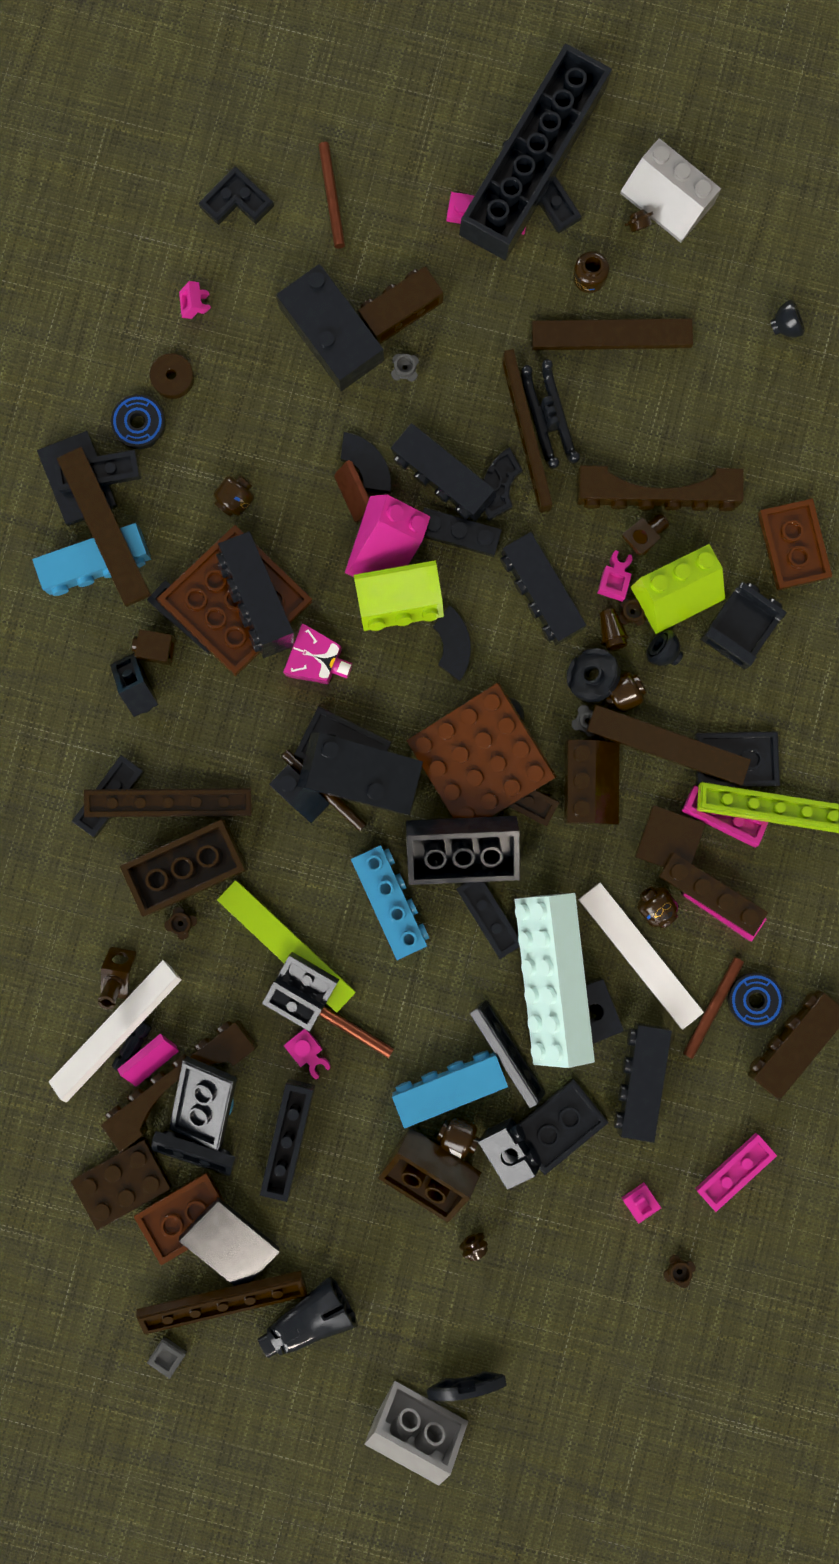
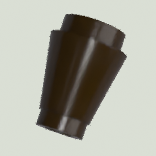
(612, 631)

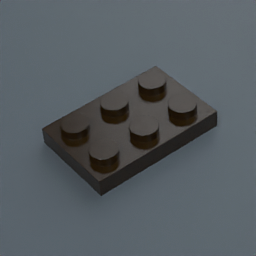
(121, 1184)

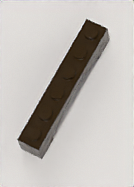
(600, 487)
(128, 1123)

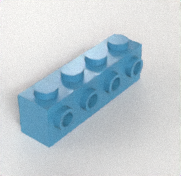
(389, 902)

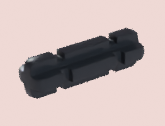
(132, 1045)

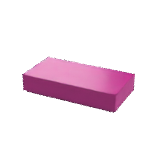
(148, 1060)

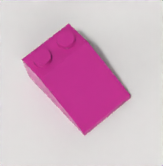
(386, 536)

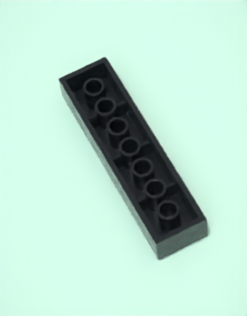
(535, 152)

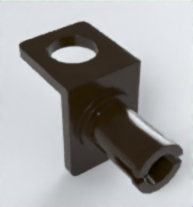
(645, 534)
(115, 977)

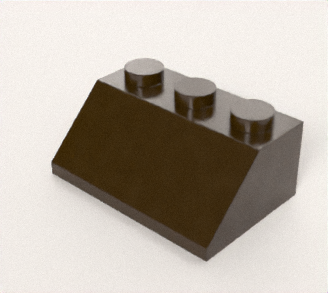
(591, 782)
(430, 1175)

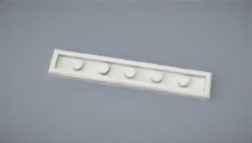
(641, 956)
(114, 1031)

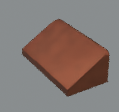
(352, 490)

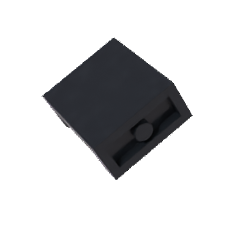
(743, 625)

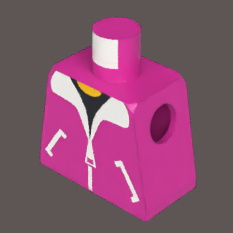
(315, 658)

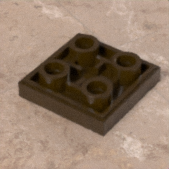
(668, 834)

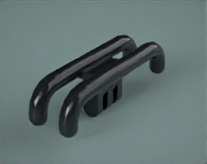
(549, 415)

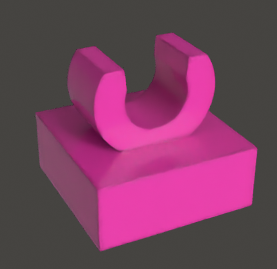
(191, 298)
(641, 1203)

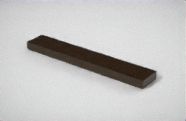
(612, 334)
(526, 431)
(103, 526)
(668, 745)
(167, 802)
(222, 1302)

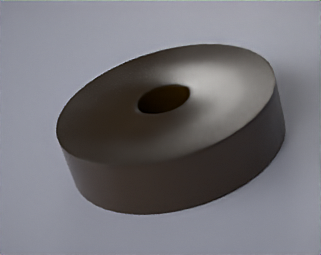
(170, 364)

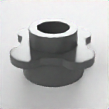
(401, 360)
(579, 722)

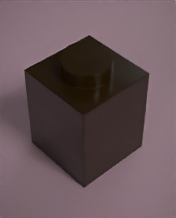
(154, 647)

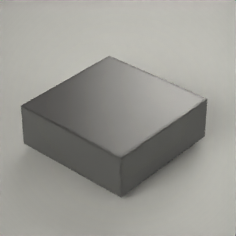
(166, 1357)

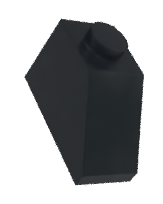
(133, 685)
(306, 802)

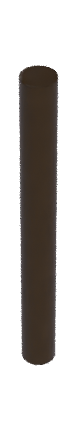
(336, 802)

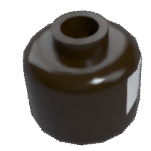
(458, 1137)

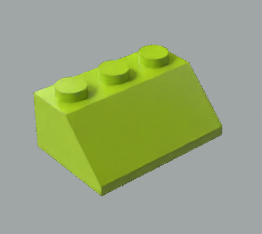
(681, 589)
(399, 595)

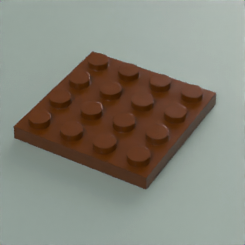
(207, 611)
(481, 756)

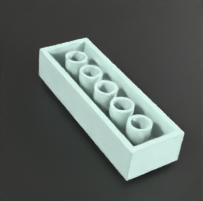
(554, 980)

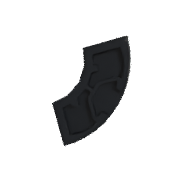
(368, 462)
(500, 478)
(455, 643)
(465, 1388)

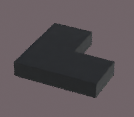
(233, 192)

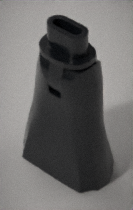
(312, 1319)

